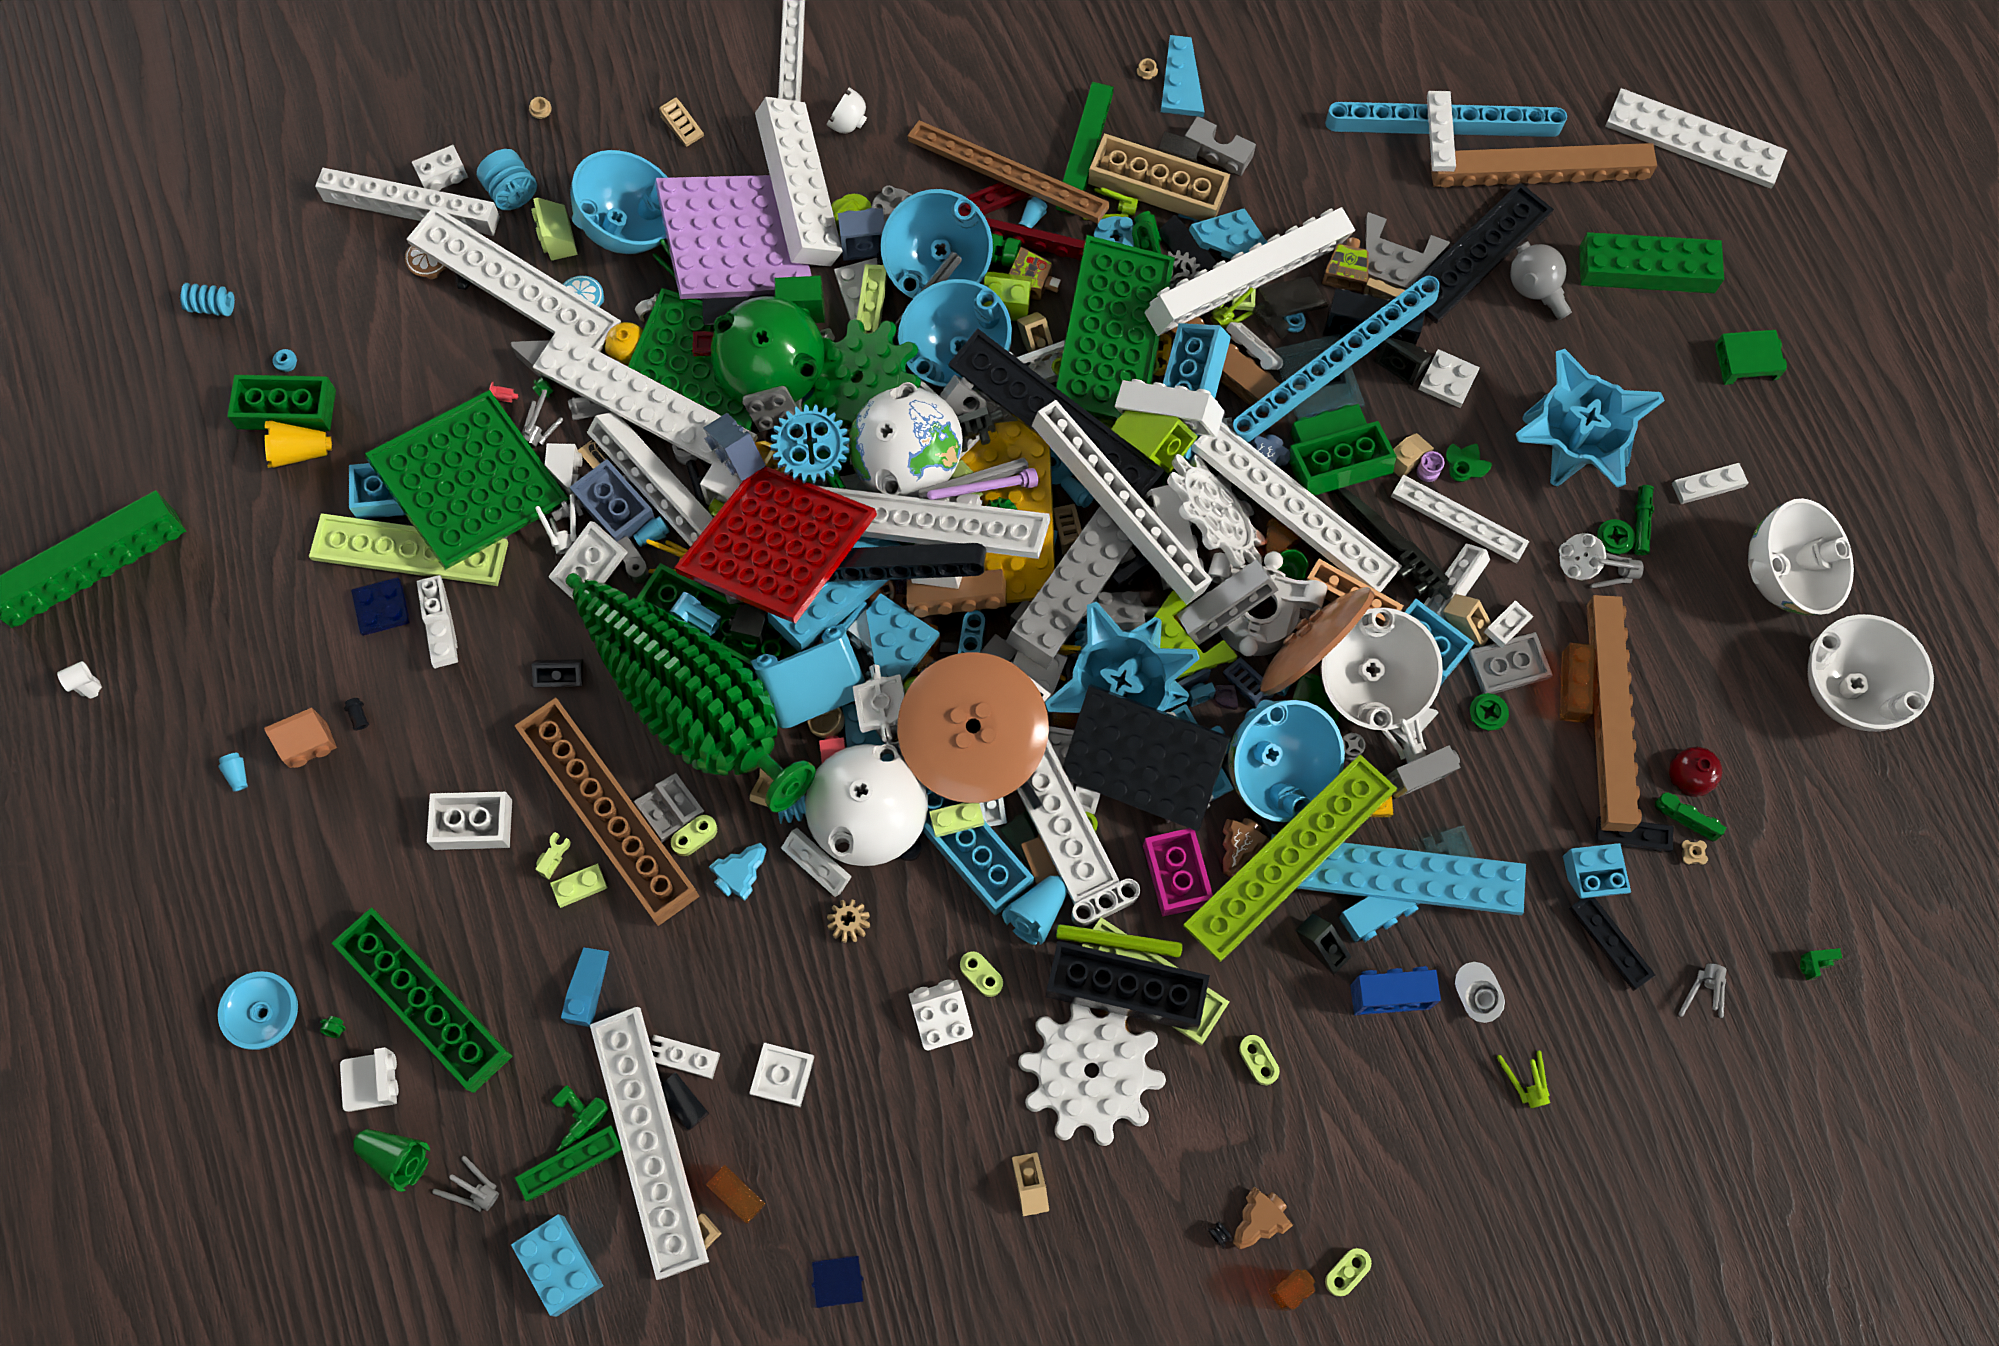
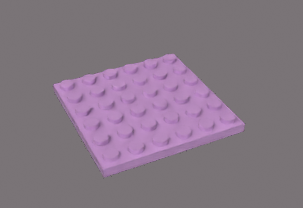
(725, 236)

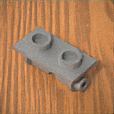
(585, 408)

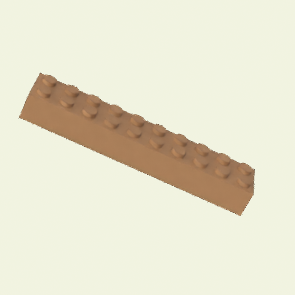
(607, 811)

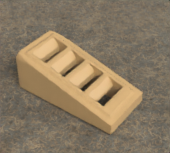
(675, 109)
(1067, 540)

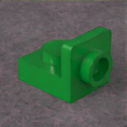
(1814, 960)

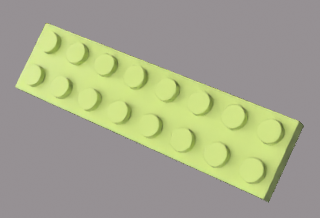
(398, 550)

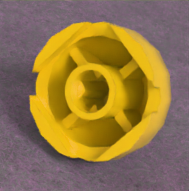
(622, 341)

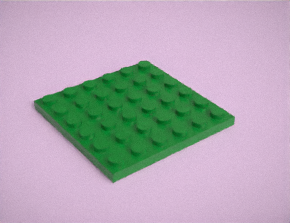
(667, 356)
(466, 479)

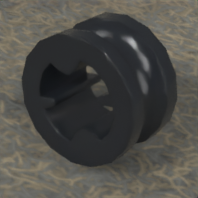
(1220, 1235)

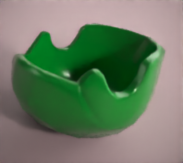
(1294, 564)

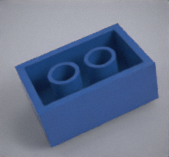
(1395, 991)

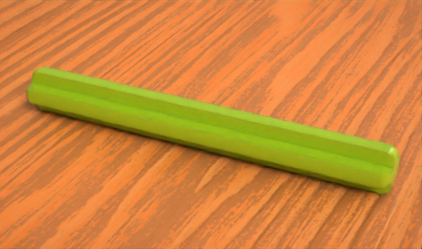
(1119, 940)

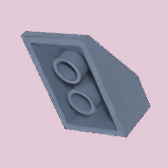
(612, 501)

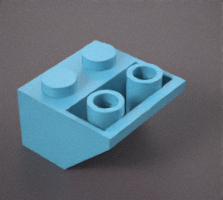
(1597, 871)

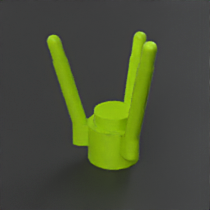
(1126, 204)
(1224, 316)
(1538, 1093)

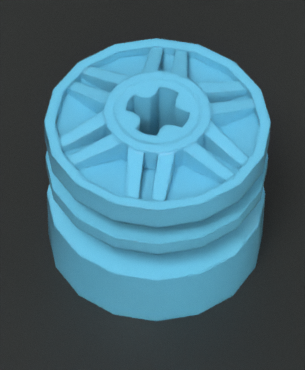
(506, 179)

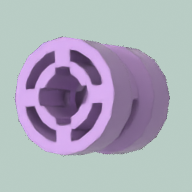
(1430, 466)

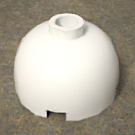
(848, 113)

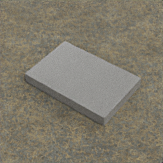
(1510, 667)

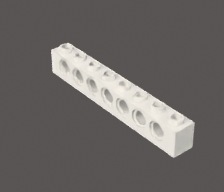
(404, 199)

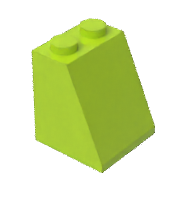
(1155, 436)

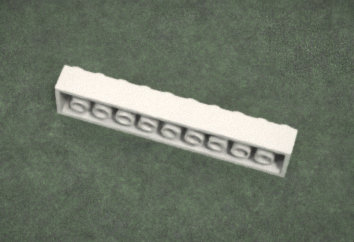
(1248, 270)

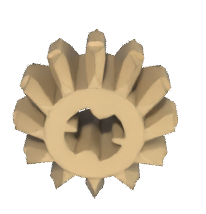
(854, 927)

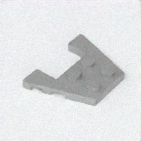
(1396, 263)

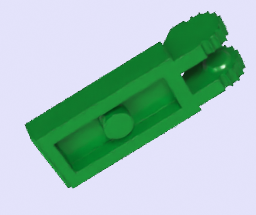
(1690, 817)

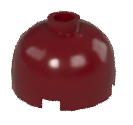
(1695, 771)

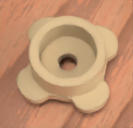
(1687, 852)

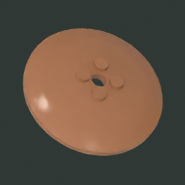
(1315, 639)
(964, 763)

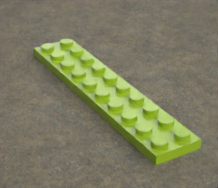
(1289, 858)

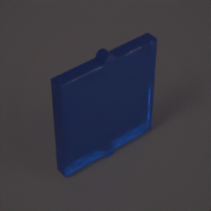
(837, 1281)

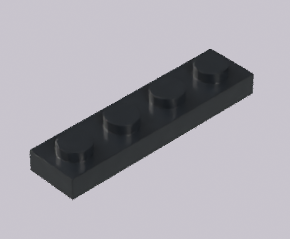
(1612, 942)

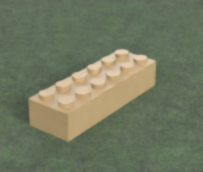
(1158, 178)

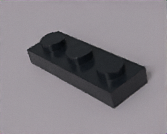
(1644, 836)

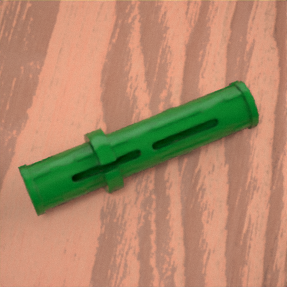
(1643, 523)

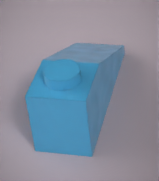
(585, 987)

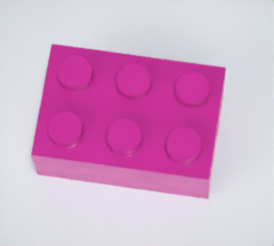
(1177, 871)

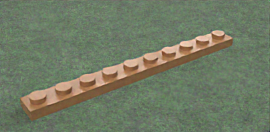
(1008, 172)

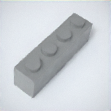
(1227, 602)

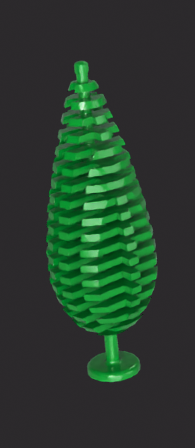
(688, 689)

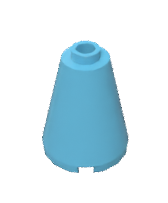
(1036, 910)

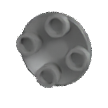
(889, 200)

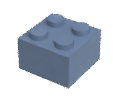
(861, 233)

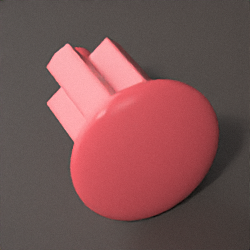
(503, 393)

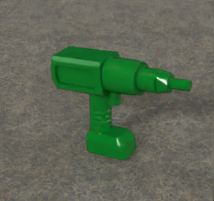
(585, 1117)

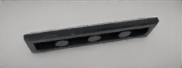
(1177, 237)

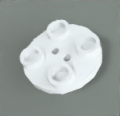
(1579, 546)

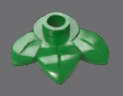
(1468, 461)

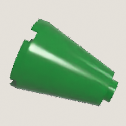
(392, 1156)

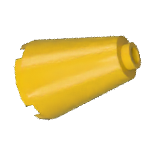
(294, 444)

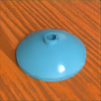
(242, 1007)

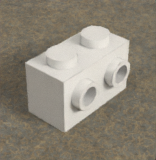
(440, 169)

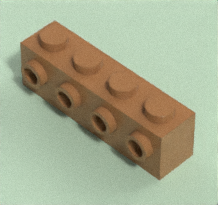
(974, 593)

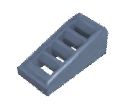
(1254, 695)

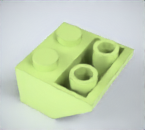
(554, 229)

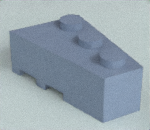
(733, 447)

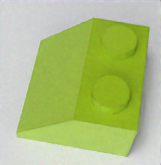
(1012, 290)

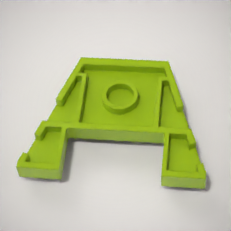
(1175, 637)

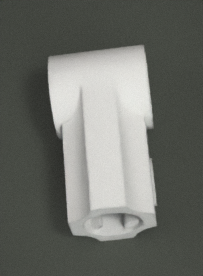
(80, 680)

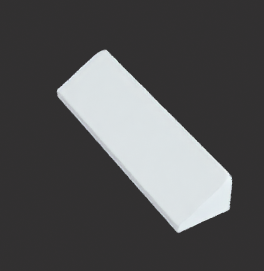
(1462, 576)

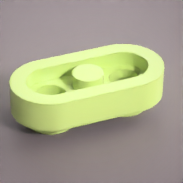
(695, 836)
(981, 973)
(1259, 1060)
(1347, 1272)

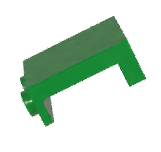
(1750, 355)

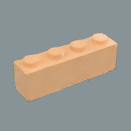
(1342, 583)

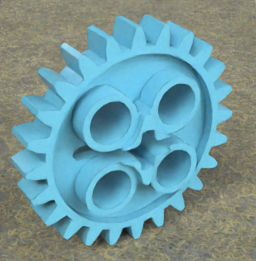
(830, 442)

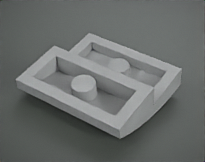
(668, 807)

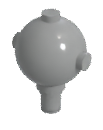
(1539, 274)

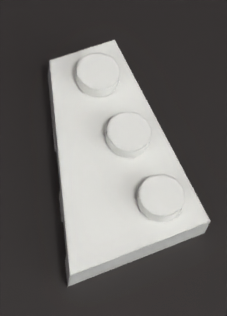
(850, 284)

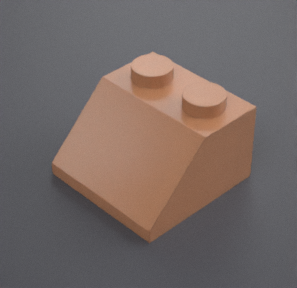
(301, 738)

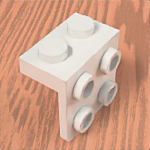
(941, 1014)
(369, 1081)

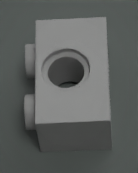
(958, 390)

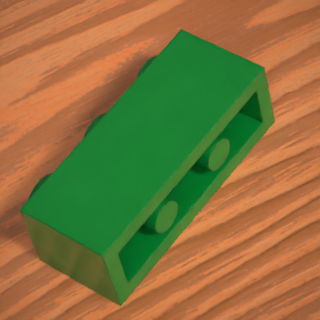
(1327, 423)

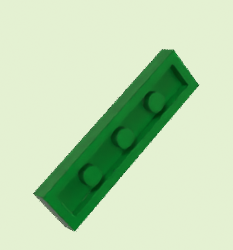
(569, 1163)

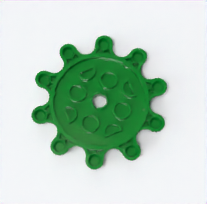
(863, 354)

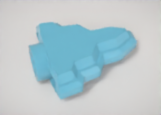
(738, 871)

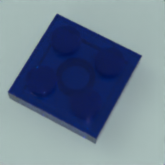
(380, 606)

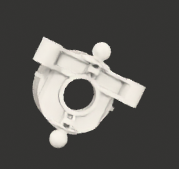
(1267, 635)

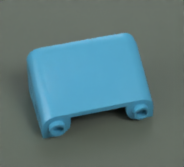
(812, 679)

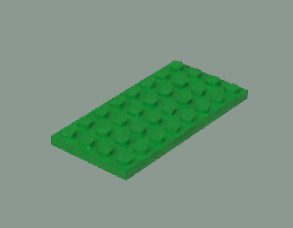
(1107, 324)

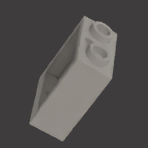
(1424, 771)

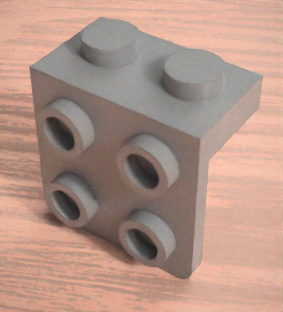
(769, 406)

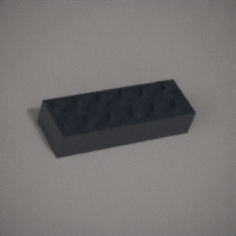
(1127, 986)

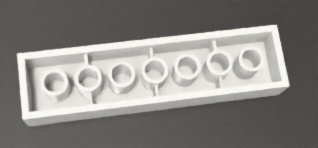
(798, 182)

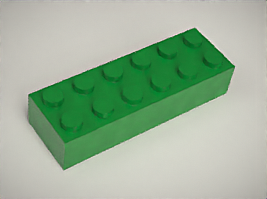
(1651, 262)

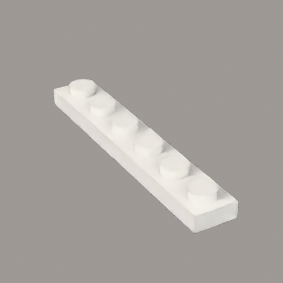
(1460, 519)

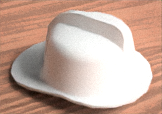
(1479, 992)

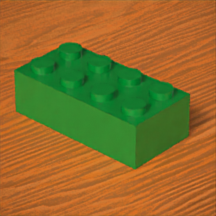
(282, 399)
(1342, 458)

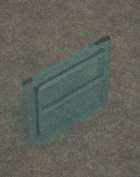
(1328, 397)

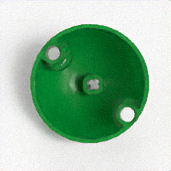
(751, 367)

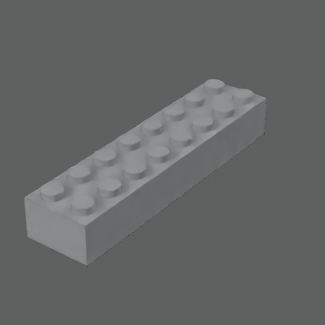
(1070, 589)

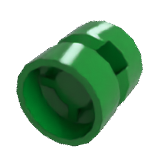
(1009, 252)

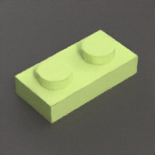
(956, 818)
(579, 885)

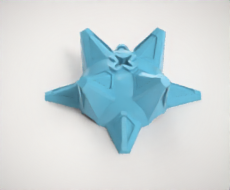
(1586, 422)
(1125, 665)

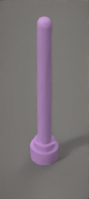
(1027, 478)

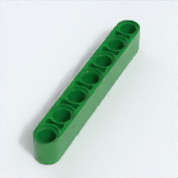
(1088, 136)

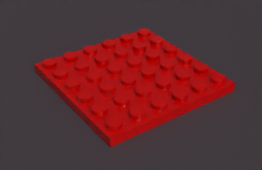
(776, 542)

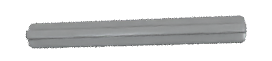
(1000, 471)

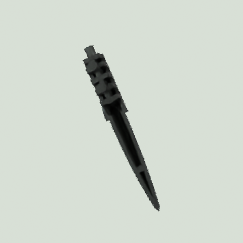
(972, 424)
(1398, 548)

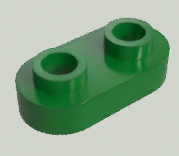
(1147, 242)

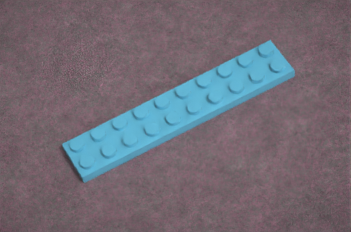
(1421, 878)

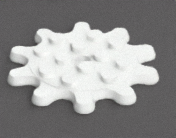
(1215, 510)
(1088, 1100)

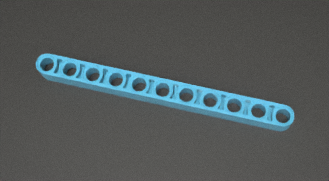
(1466, 119)
(1342, 350)

